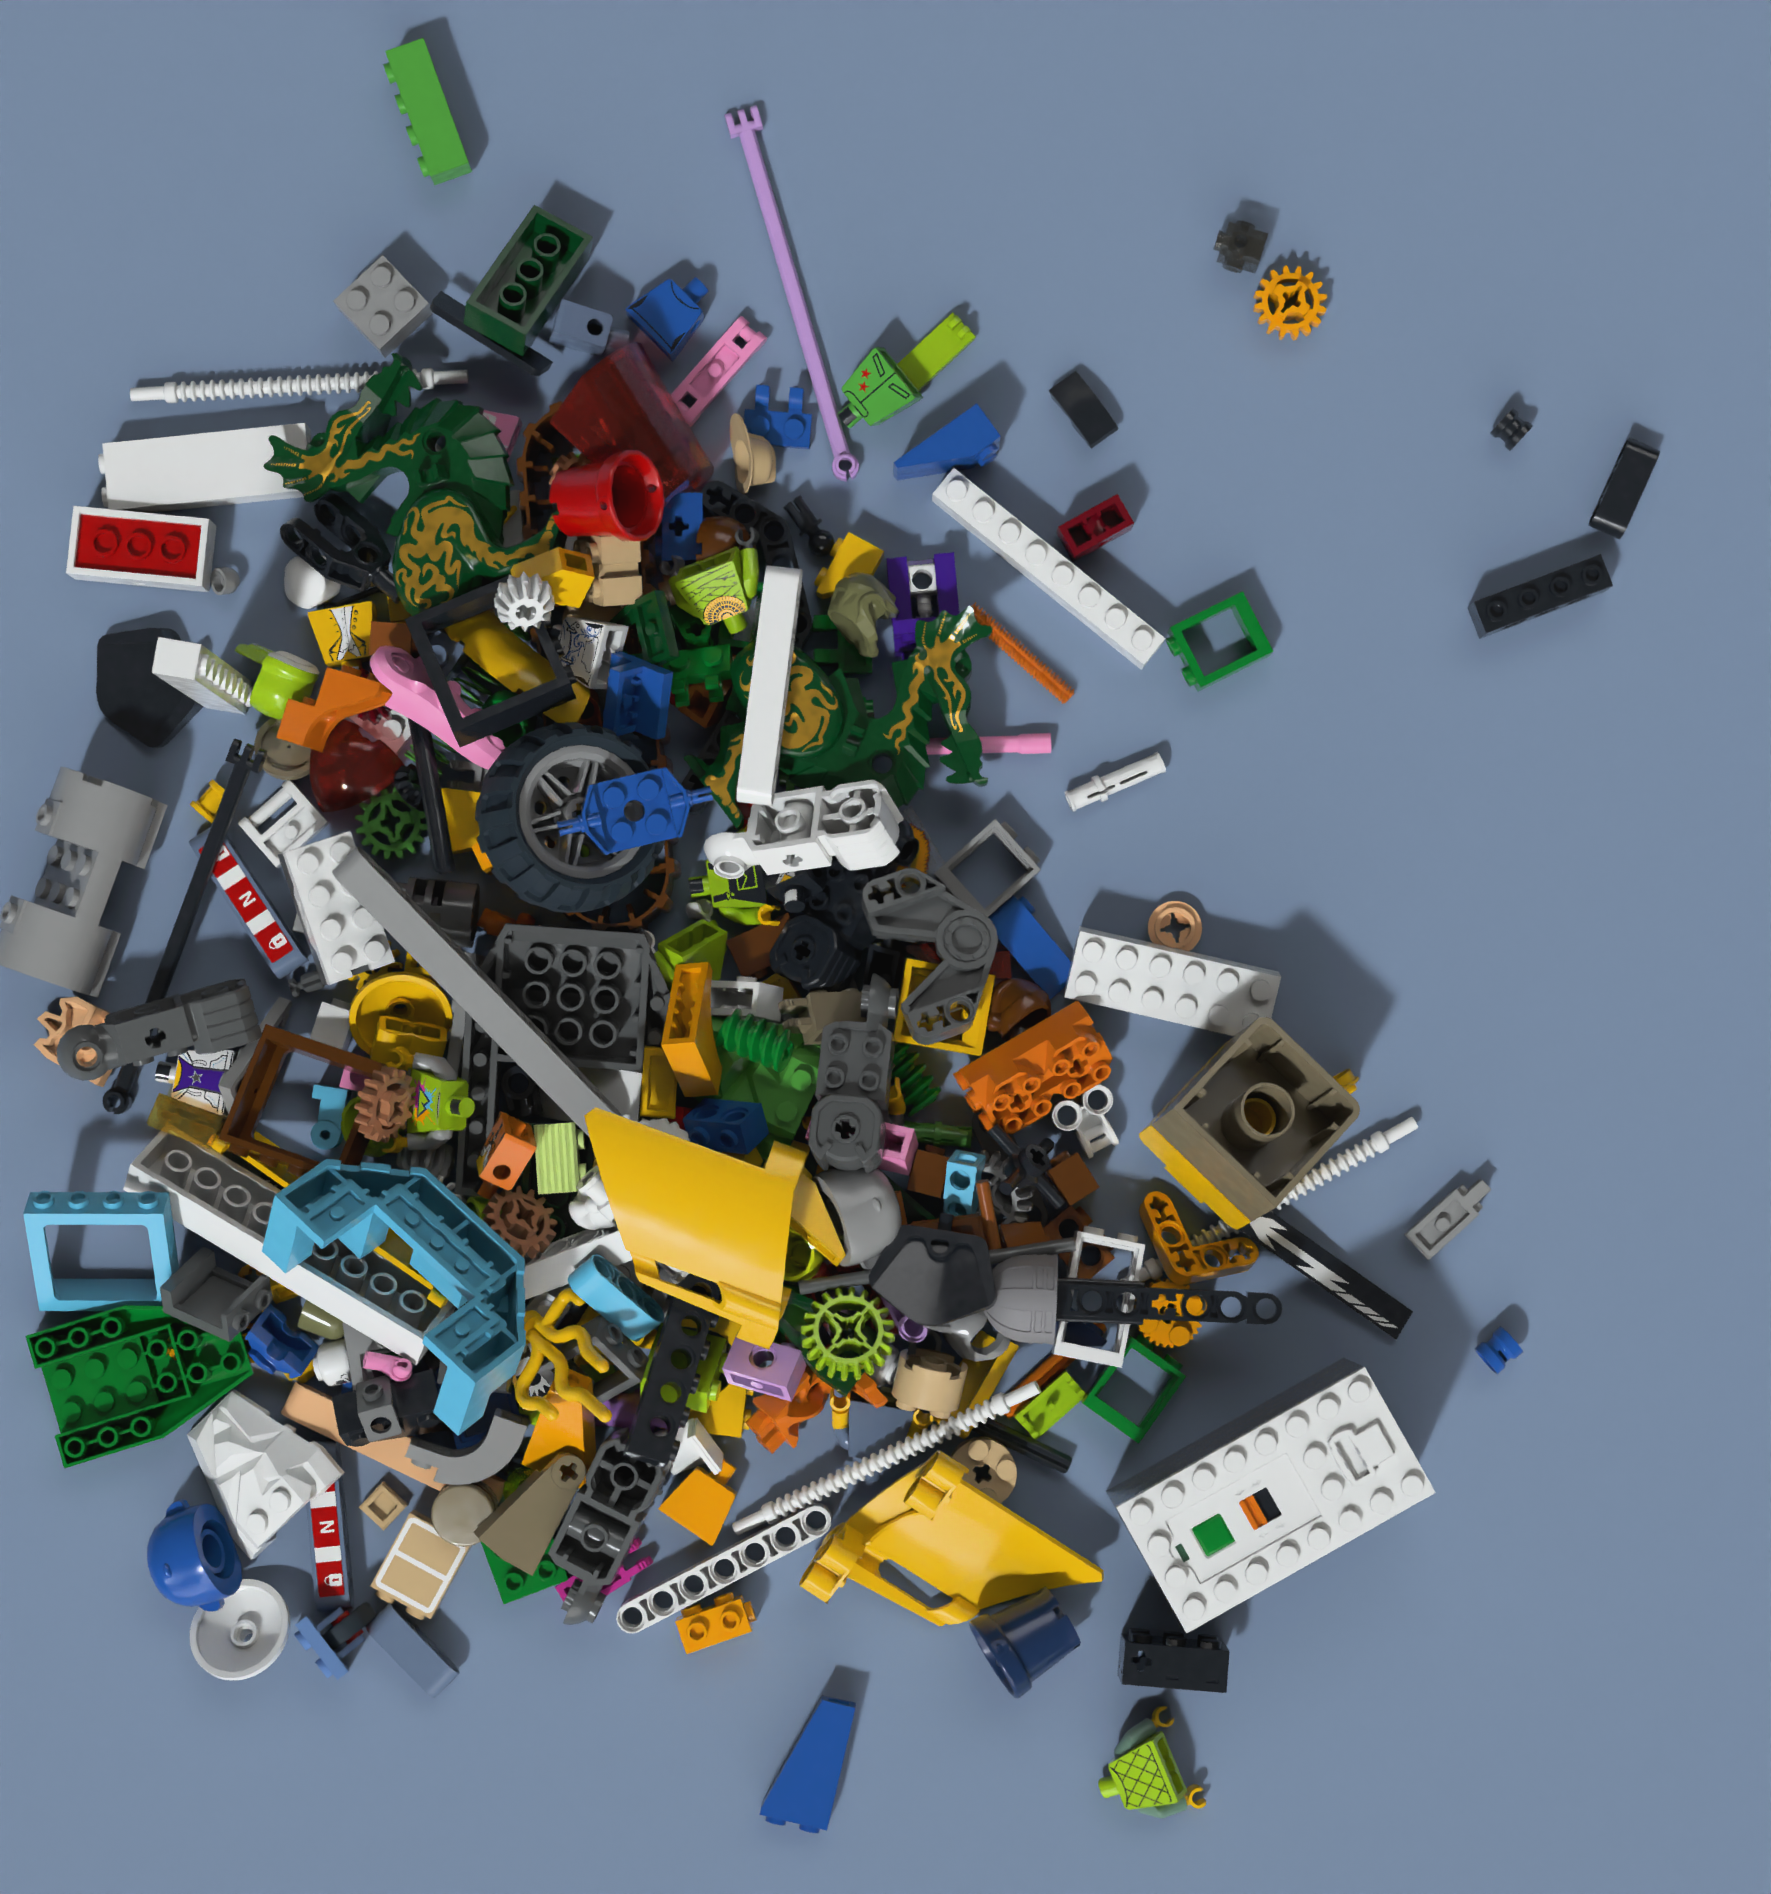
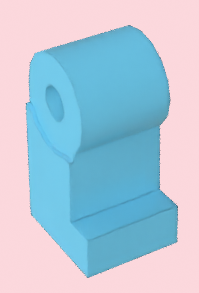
(327, 1131)
(960, 1188)

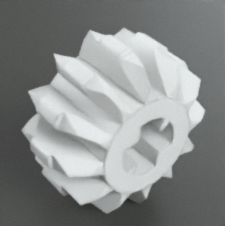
(524, 601)

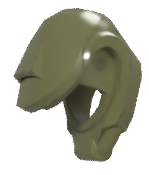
(856, 607)

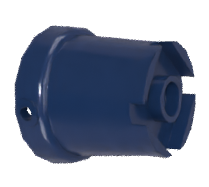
(1025, 1639)

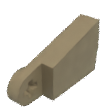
(531, 1514)

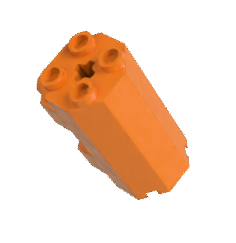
(1020, 1076)

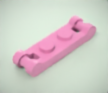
(717, 369)

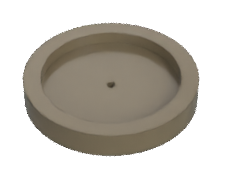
(281, 760)

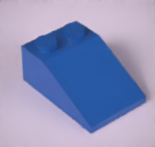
(958, 445)

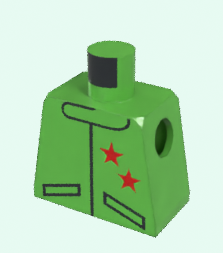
(877, 390)

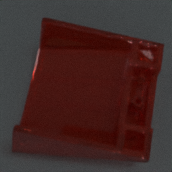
(629, 408)

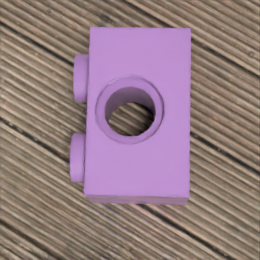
(777, 1379)

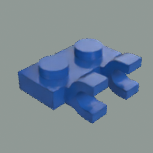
(781, 429)

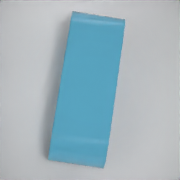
(616, 1297)

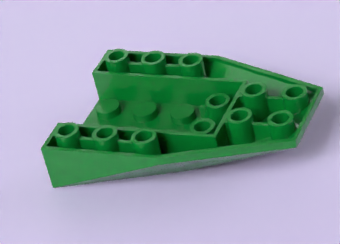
(120, 1385)

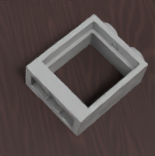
(1006, 836)

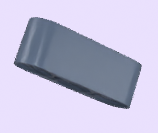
(412, 1650)

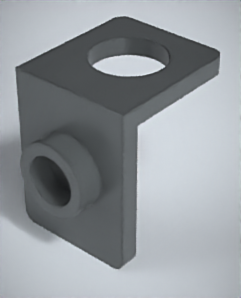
(375, 1401)

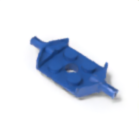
(664, 815)

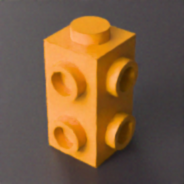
(715, 1623)

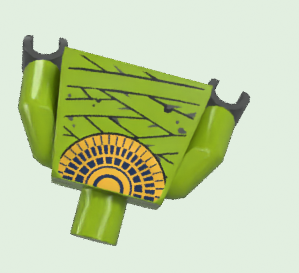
(718, 585)

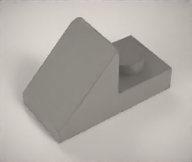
(356, 1346)

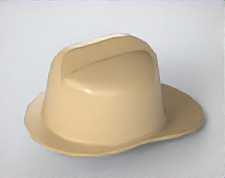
(752, 456)

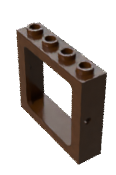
(258, 1085)

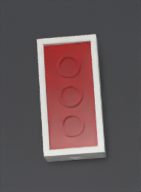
(141, 549)

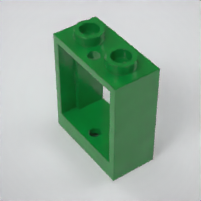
(1249, 626)
(1117, 1419)

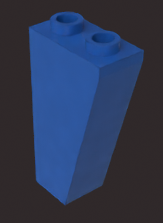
(811, 1772)

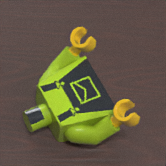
(737, 899)

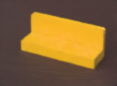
(981, 1377)

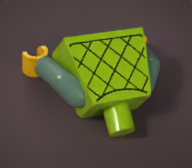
(1147, 1772)

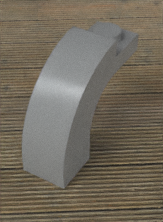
(474, 1462)

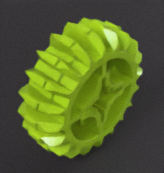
(865, 1311)

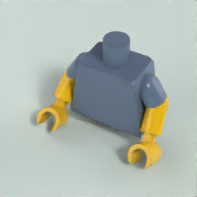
(868, 1429)

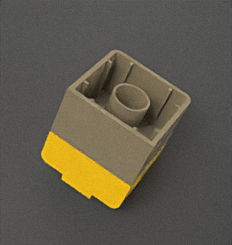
(1250, 1123)

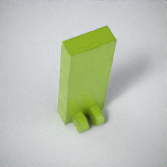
(936, 351)

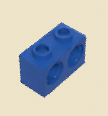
(726, 1125)

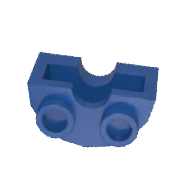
(279, 1347)

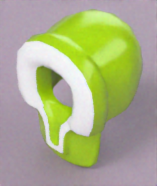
(280, 679)

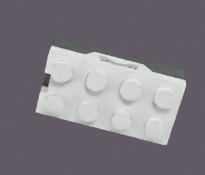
(336, 926)

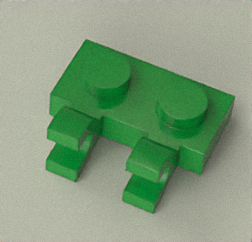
(845, 655)
(700, 665)

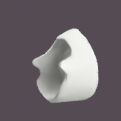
(307, 586)

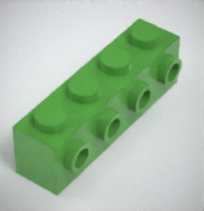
(428, 112)

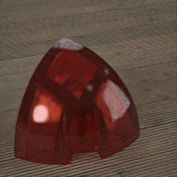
(350, 768)

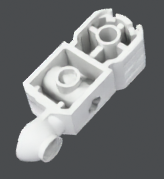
(810, 827)

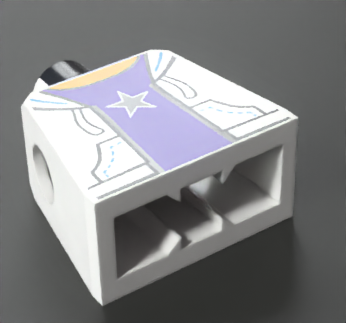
(197, 1078)

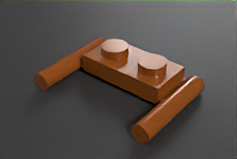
(973, 1224)

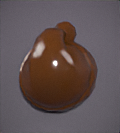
(1017, 1007)

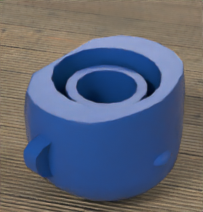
(194, 1557)

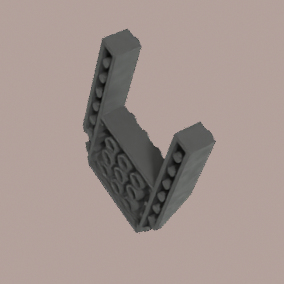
(585, 990)

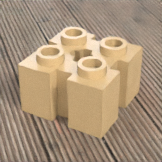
(614, 569)

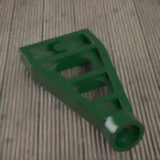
(653, 627)
(795, 1338)

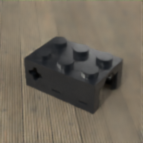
(1173, 1661)

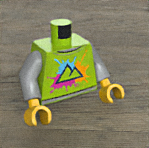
(440, 1102)

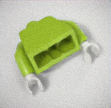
(694, 944)

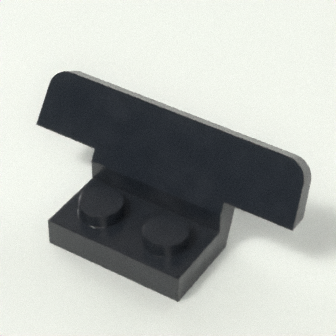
(454, 313)

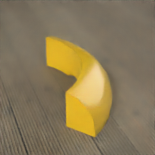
(513, 661)

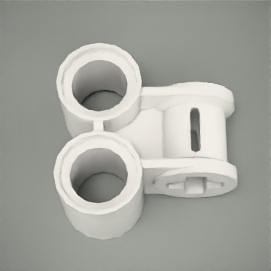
(1088, 1122)

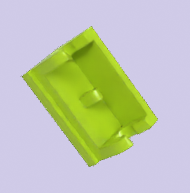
(1050, 1405)

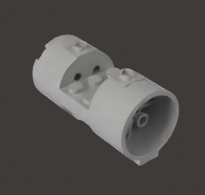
(95, 832)

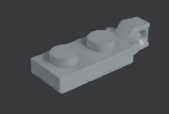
(1447, 1218)

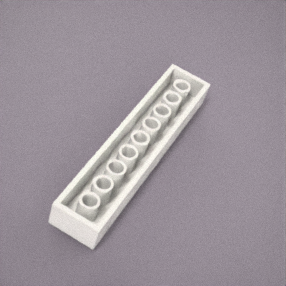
(233, 1213)

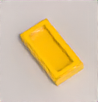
(658, 1085)

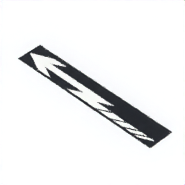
(1329, 1273)

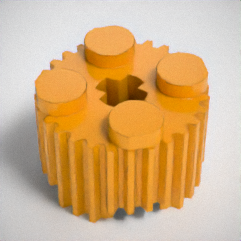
(1171, 1332)

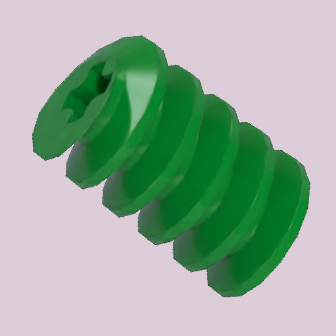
(756, 1041)
(911, 1081)

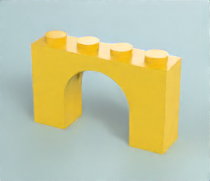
(728, 1413)

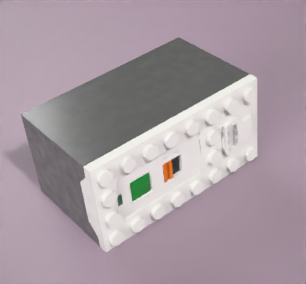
(1270, 1492)

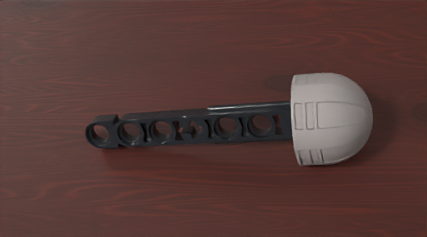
(1035, 1298)

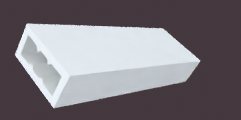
(196, 469)

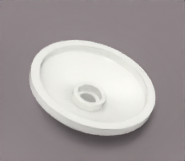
(220, 1635)

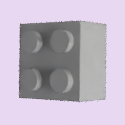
(383, 306)

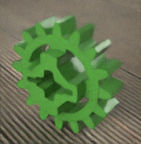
(377, 826)

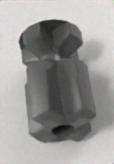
(309, 982)

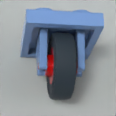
(346, 1628)

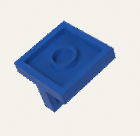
(637, 696)

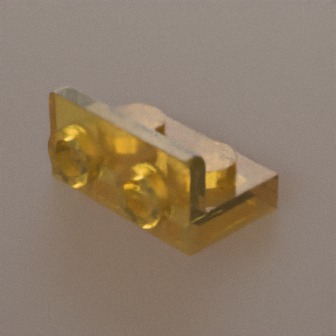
(185, 1121)

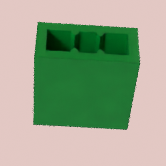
(516, 1584)

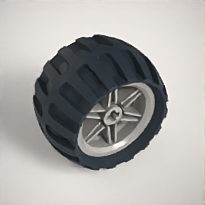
(515, 833)

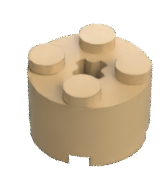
(929, 1382)
(1002, 1467)

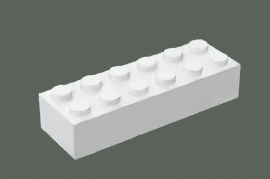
(1169, 983)

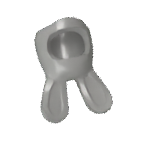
(962, 1331)

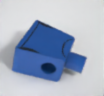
(669, 314)

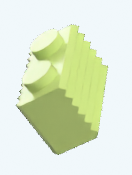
(559, 1157)

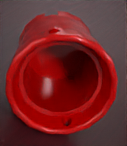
(610, 498)

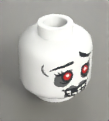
(332, 1363)

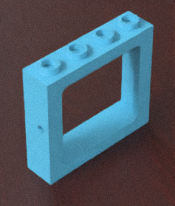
(100, 1208)

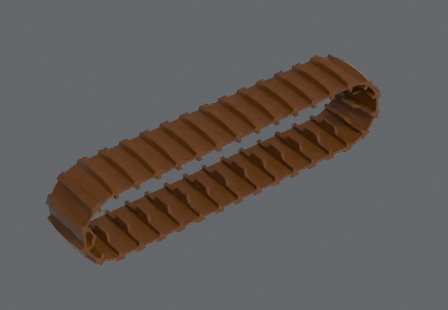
(536, 441)

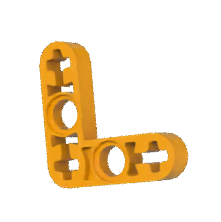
(1191, 1256)

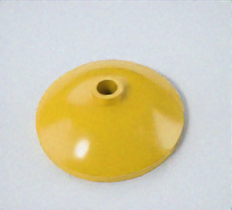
(423, 1000)

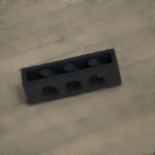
(1540, 596)

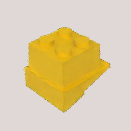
(969, 1042)

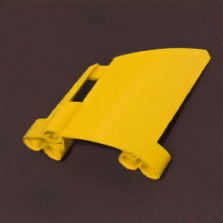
(701, 1217)
(947, 1538)

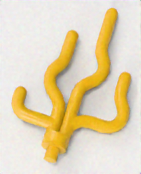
(540, 1334)

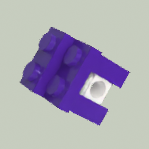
(944, 585)

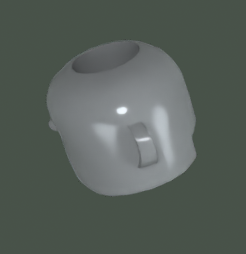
(861, 1211)

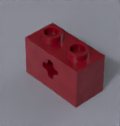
(1095, 528)

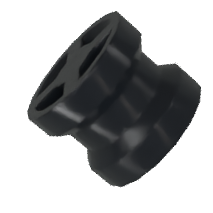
(1511, 429)

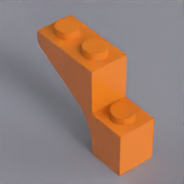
(340, 696)

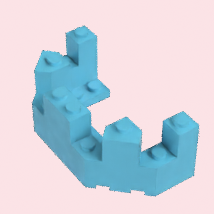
(450, 1250)

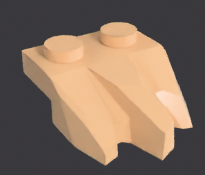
(74, 1013)

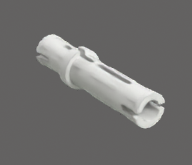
(1101, 787)

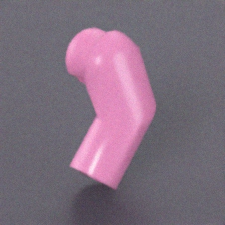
(393, 1366)

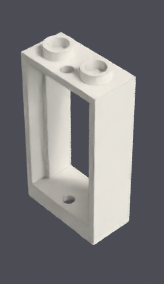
(1124, 1242)

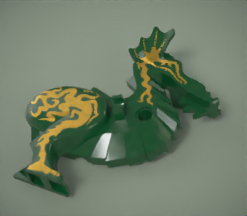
(456, 497)
(834, 740)

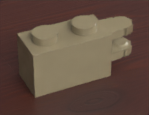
(819, 1010)

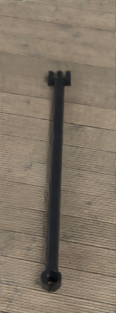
(242, 766)

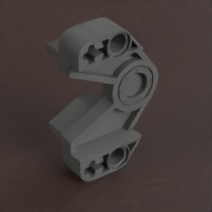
(963, 942)

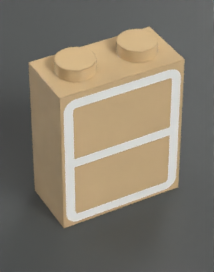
(418, 1567)

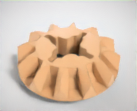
(1184, 915)

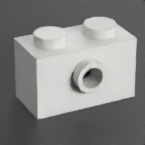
(749, 996)

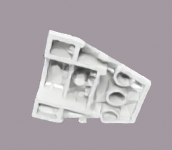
(258, 1469)

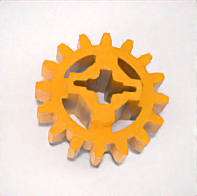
(1299, 311)

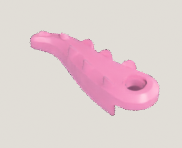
(418, 701)

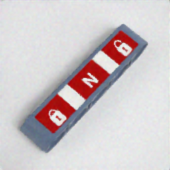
(253, 908)
(330, 1543)

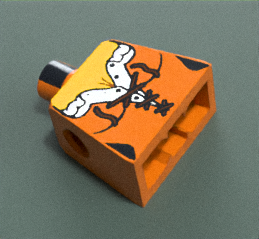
(504, 1155)

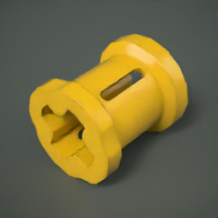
(209, 802)

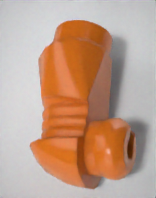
(493, 921)

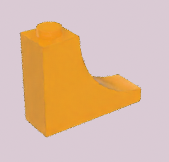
(689, 1031)

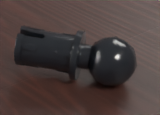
(819, 541)

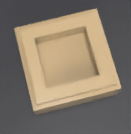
(383, 1505)

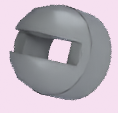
(224, 580)

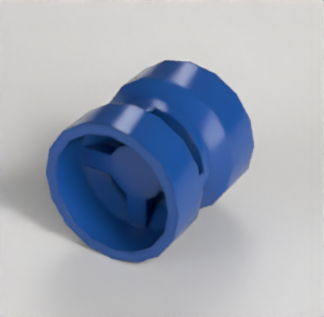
(1498, 1350)

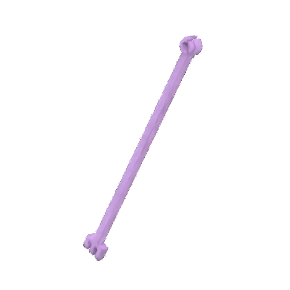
(747, 132)

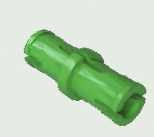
(941, 1134)

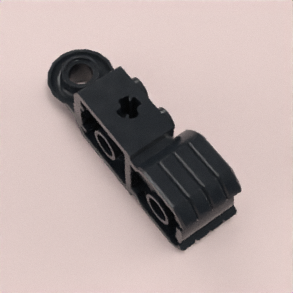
(827, 942)

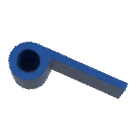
(1031, 945)

